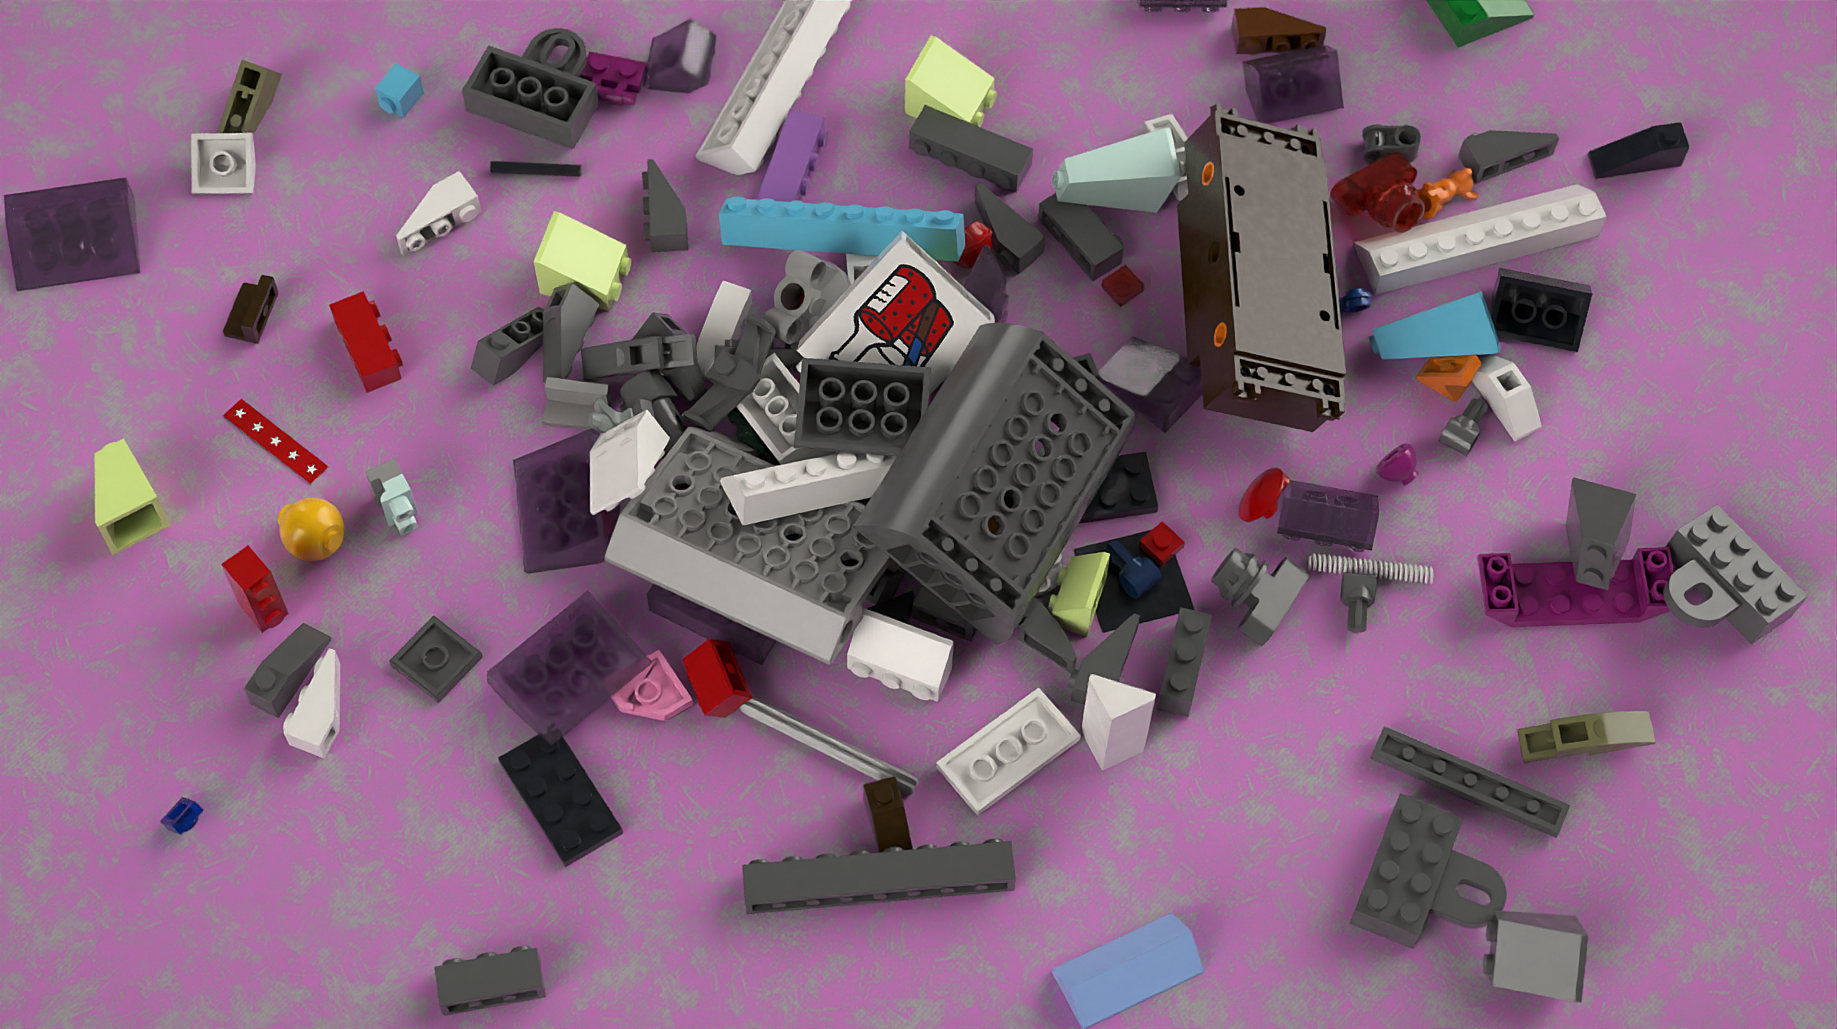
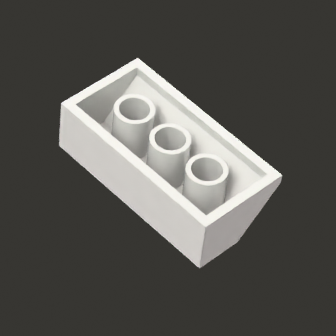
(773, 412)

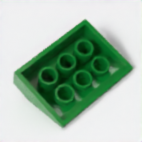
(1476, 19)

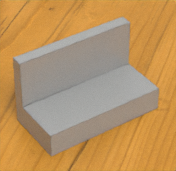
(572, 402)

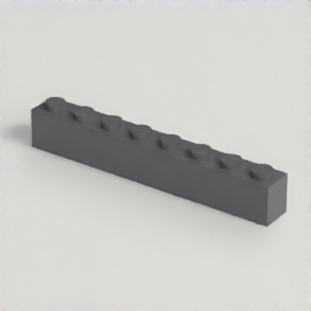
(878, 876)

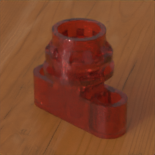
(1384, 191)

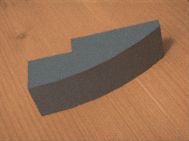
(1044, 634)

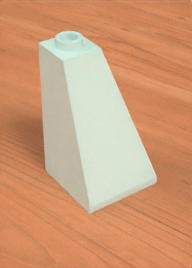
(1121, 175)

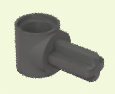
(1463, 430)
(1358, 594)

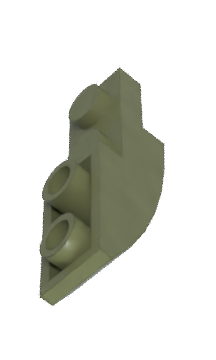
(1585, 734)

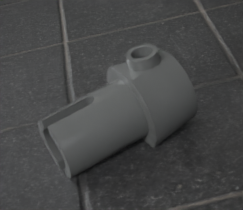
(653, 387)

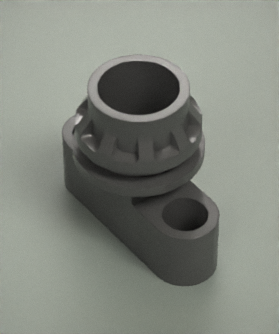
(1263, 593)

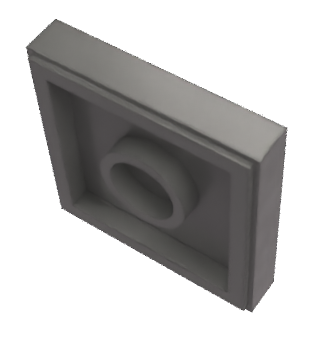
(435, 659)

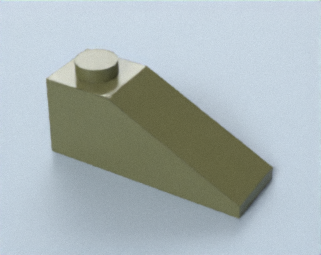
(249, 98)

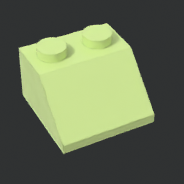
(1079, 591)

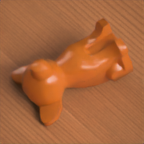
(1442, 191)

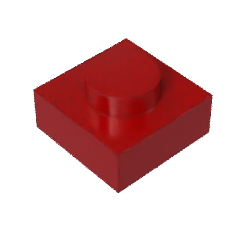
(1161, 543)

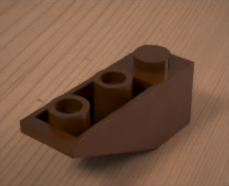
(1268, 31)

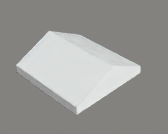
(222, 163)

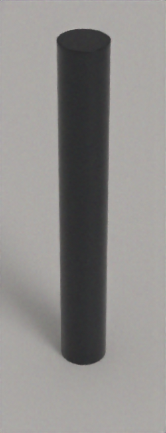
(535, 168)

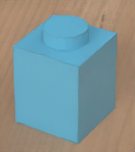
(399, 90)

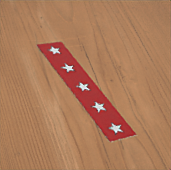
(275, 441)

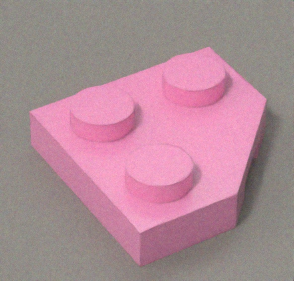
(654, 692)

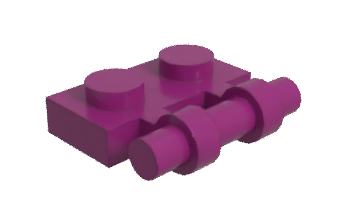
(616, 73)

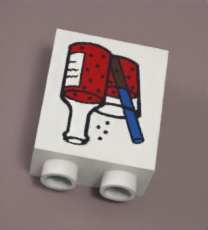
(899, 314)

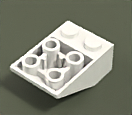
(624, 460)

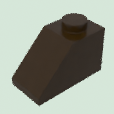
(887, 814)

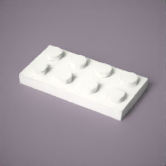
(1008, 751)

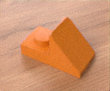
(1449, 374)

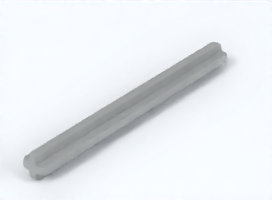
(828, 744)

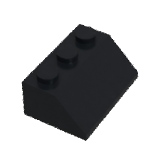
(1540, 309)

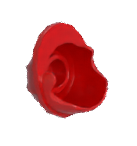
(975, 238)

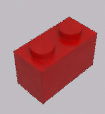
(716, 678)

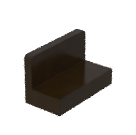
(251, 310)

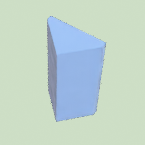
(1129, 970)

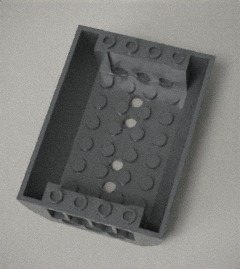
(978, 446)

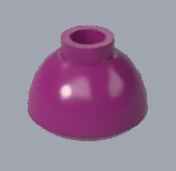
(1399, 465)

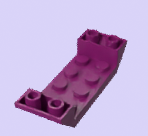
(1551, 596)

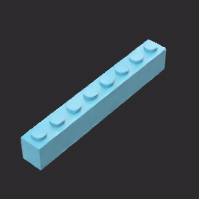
(838, 227)

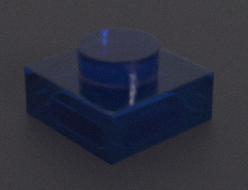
(182, 816)

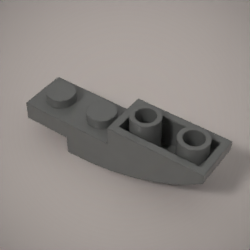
(639, 356)

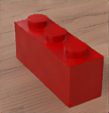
(366, 341)
(255, 589)

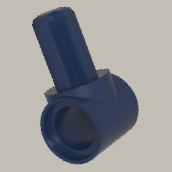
(1136, 573)

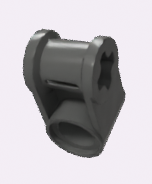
(1391, 140)

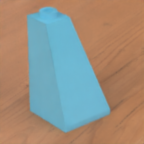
(1444, 330)

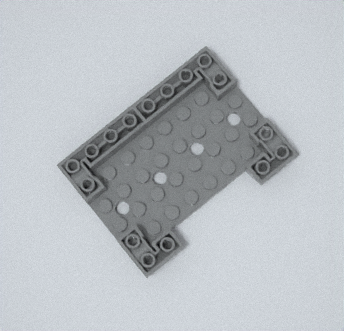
(748, 571)

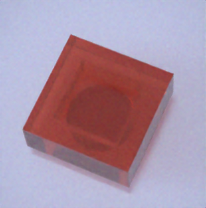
(1122, 285)

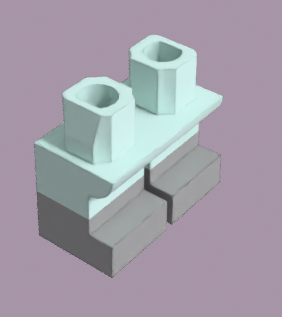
(394, 495)

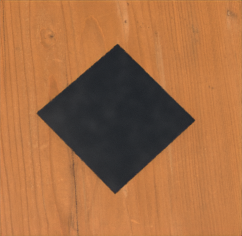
(1157, 603)

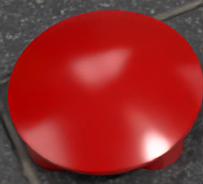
(1262, 495)

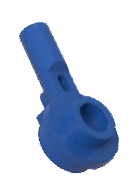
(1355, 300)

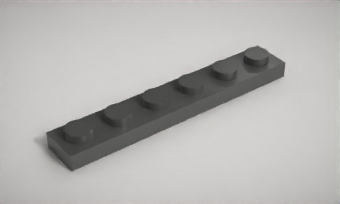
(1470, 782)

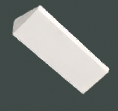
(1116, 720)

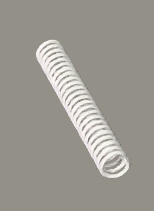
(1371, 564)

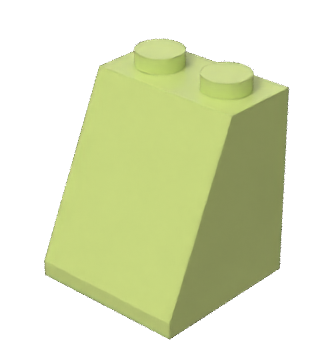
(949, 84)
(582, 257)
(124, 499)

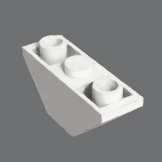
(1508, 396)

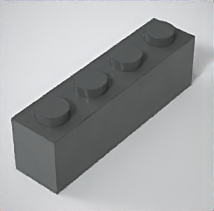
(970, 148)

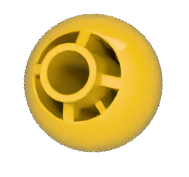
(311, 528)

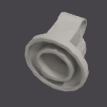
(822, 287)

